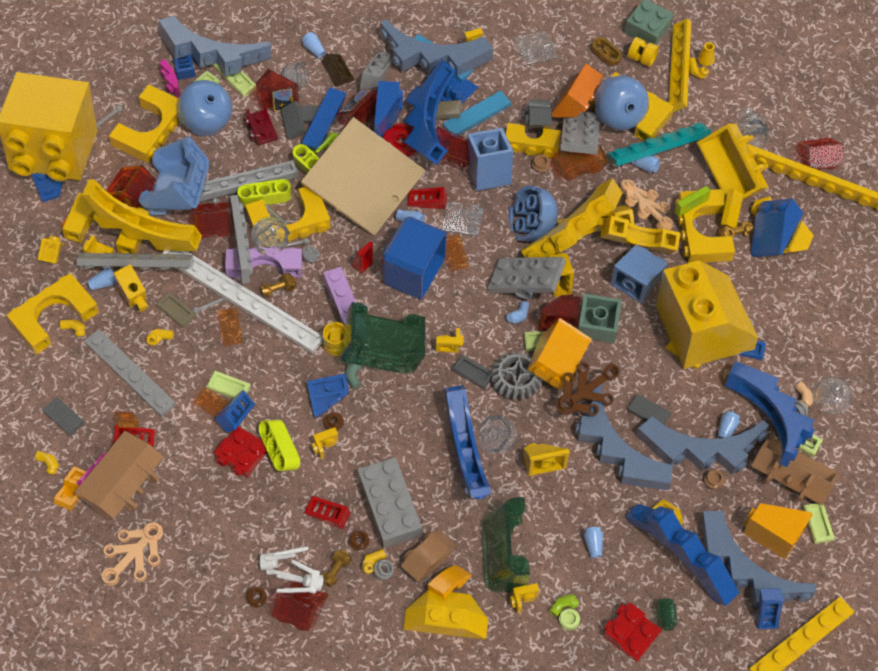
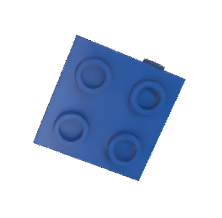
(458, 90)

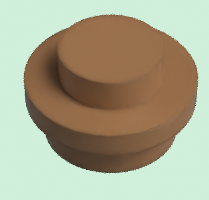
(541, 163)
(714, 479)

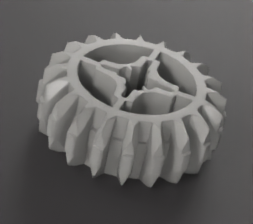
(500, 373)

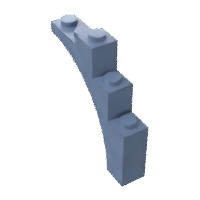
(207, 52)
(410, 52)
(674, 446)
(633, 467)
(742, 570)

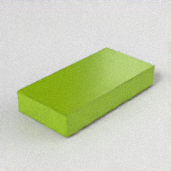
(692, 201)

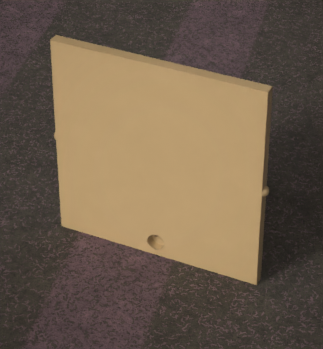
(363, 176)

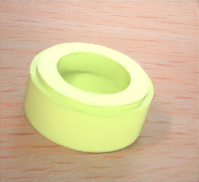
(569, 619)

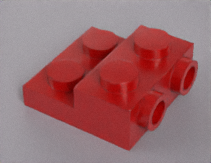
(240, 452)
(631, 631)

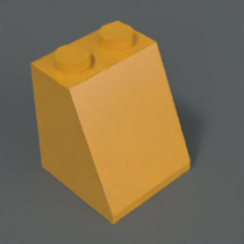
(558, 353)
(776, 527)

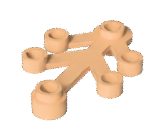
(645, 205)
(133, 551)

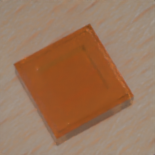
(126, 420)

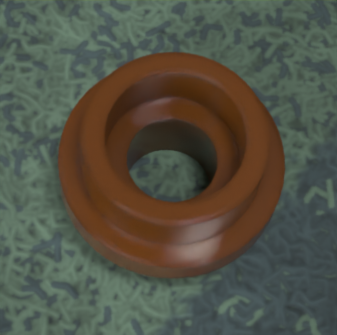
(329, 425)
(356, 535)
(256, 591)

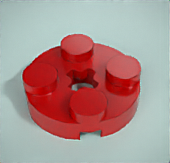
(394, 134)

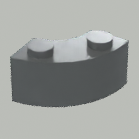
(538, 114)

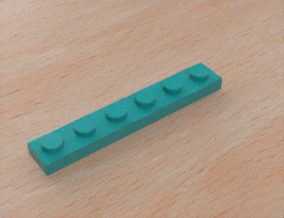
(659, 144)

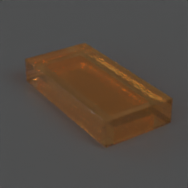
(456, 253)
(230, 326)
(210, 402)

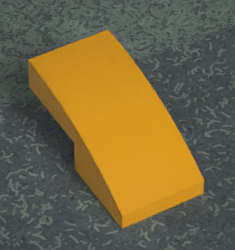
(66, 496)
(448, 580)

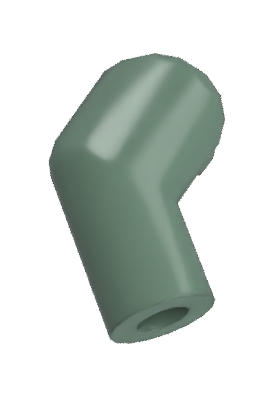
(350, 373)

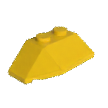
(451, 616)

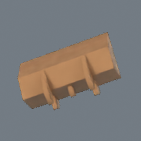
(801, 475)
(120, 476)

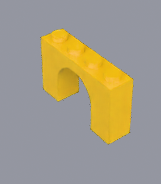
(657, 116)
(145, 143)
(81, 218)
(314, 218)
(697, 245)
(64, 291)

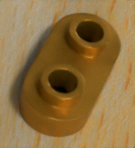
(607, 52)

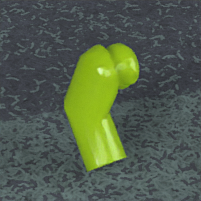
(563, 601)

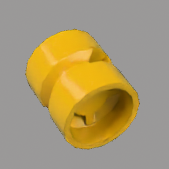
(648, 55)
(333, 338)

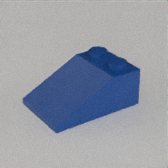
(387, 106)
(774, 226)

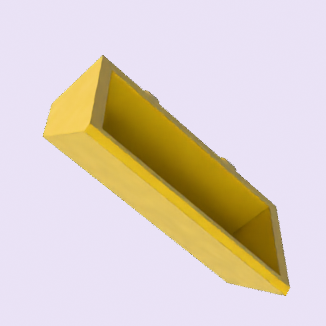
(733, 162)

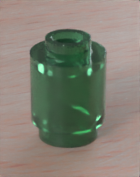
(666, 614)

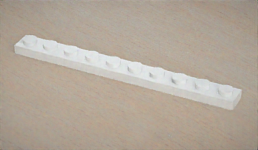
(252, 304)

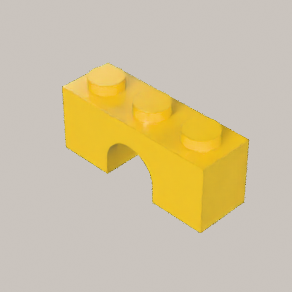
(545, 145)

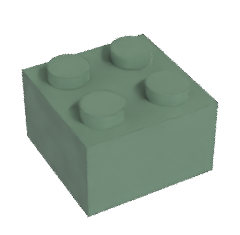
(649, 22)
(600, 317)

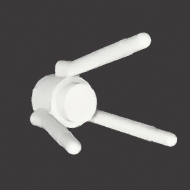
(270, 560)
(312, 581)

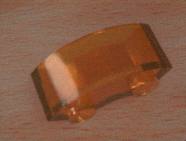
(575, 164)

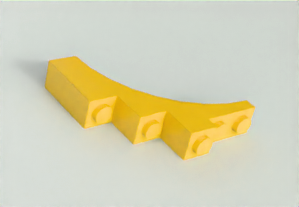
(583, 219)
(137, 225)

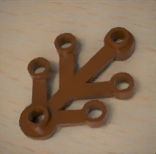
(584, 390)

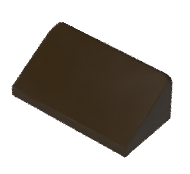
(337, 69)

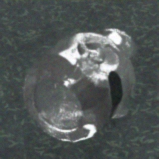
(753, 124)

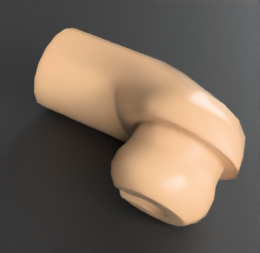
(807, 396)

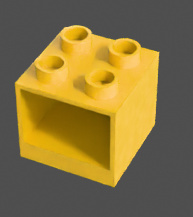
(48, 126)

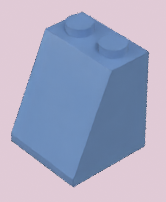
(490, 158)
(638, 273)

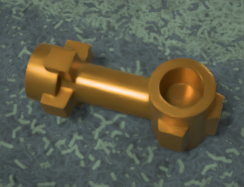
(745, 228)
(288, 282)
(341, 559)

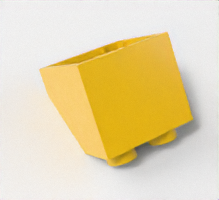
(703, 314)

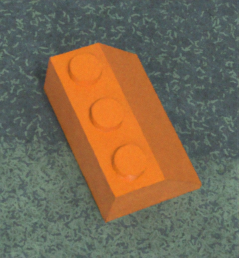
(578, 93)

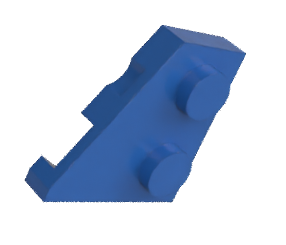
(47, 187)
(327, 392)

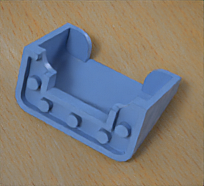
(180, 178)

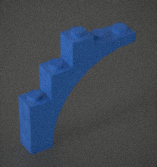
(423, 117)
(779, 407)
(466, 451)
(688, 548)

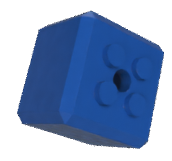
(414, 257)

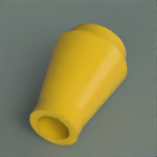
(707, 56)

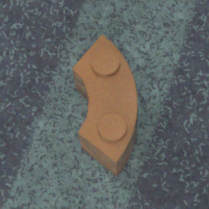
(428, 555)

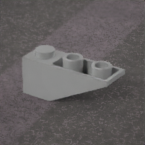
(376, 70)

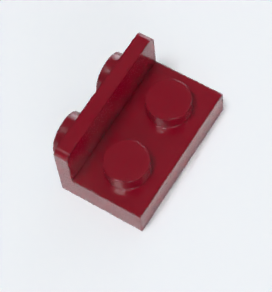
(261, 127)

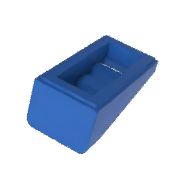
(184, 73)
(227, 420)
(769, 608)

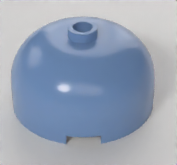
(613, 100)
(204, 107)
(540, 211)

